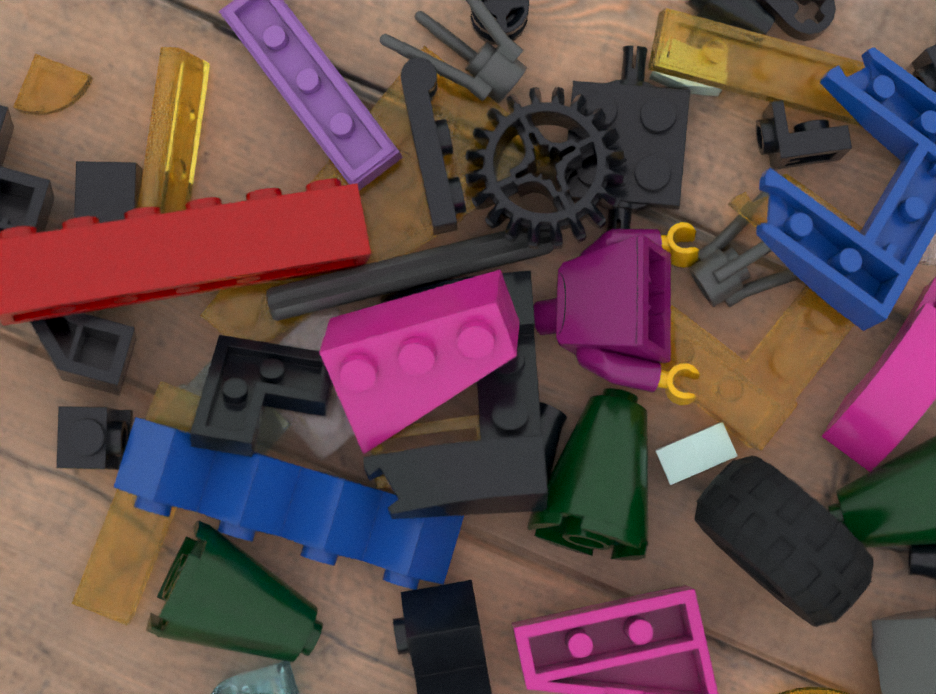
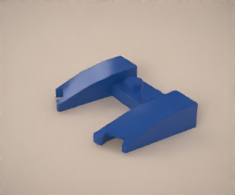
(865, 269)

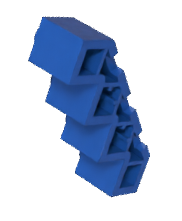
(286, 501)

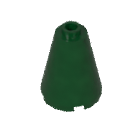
(601, 482)
(893, 501)
(232, 602)

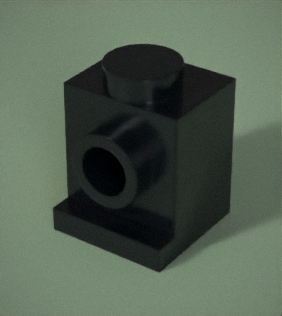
(92, 437)

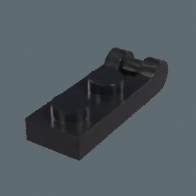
(431, 143)

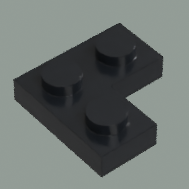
(247, 379)

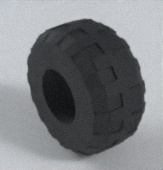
(785, 540)

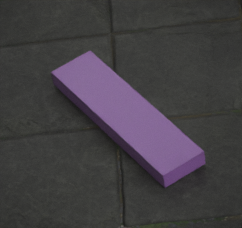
(313, 88)

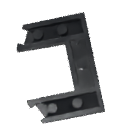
(489, 474)

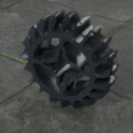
(570, 157)

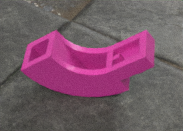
(893, 392)

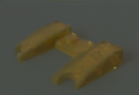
(761, 392)

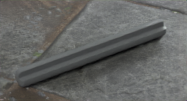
(400, 273)

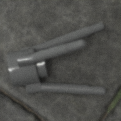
(493, 69)
(722, 273)

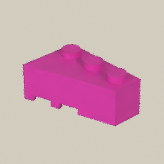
(417, 352)
(619, 647)

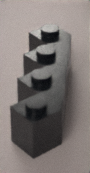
(79, 345)
(443, 639)

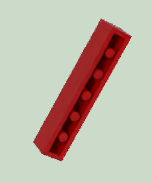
(180, 252)

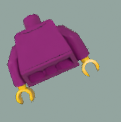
(618, 308)

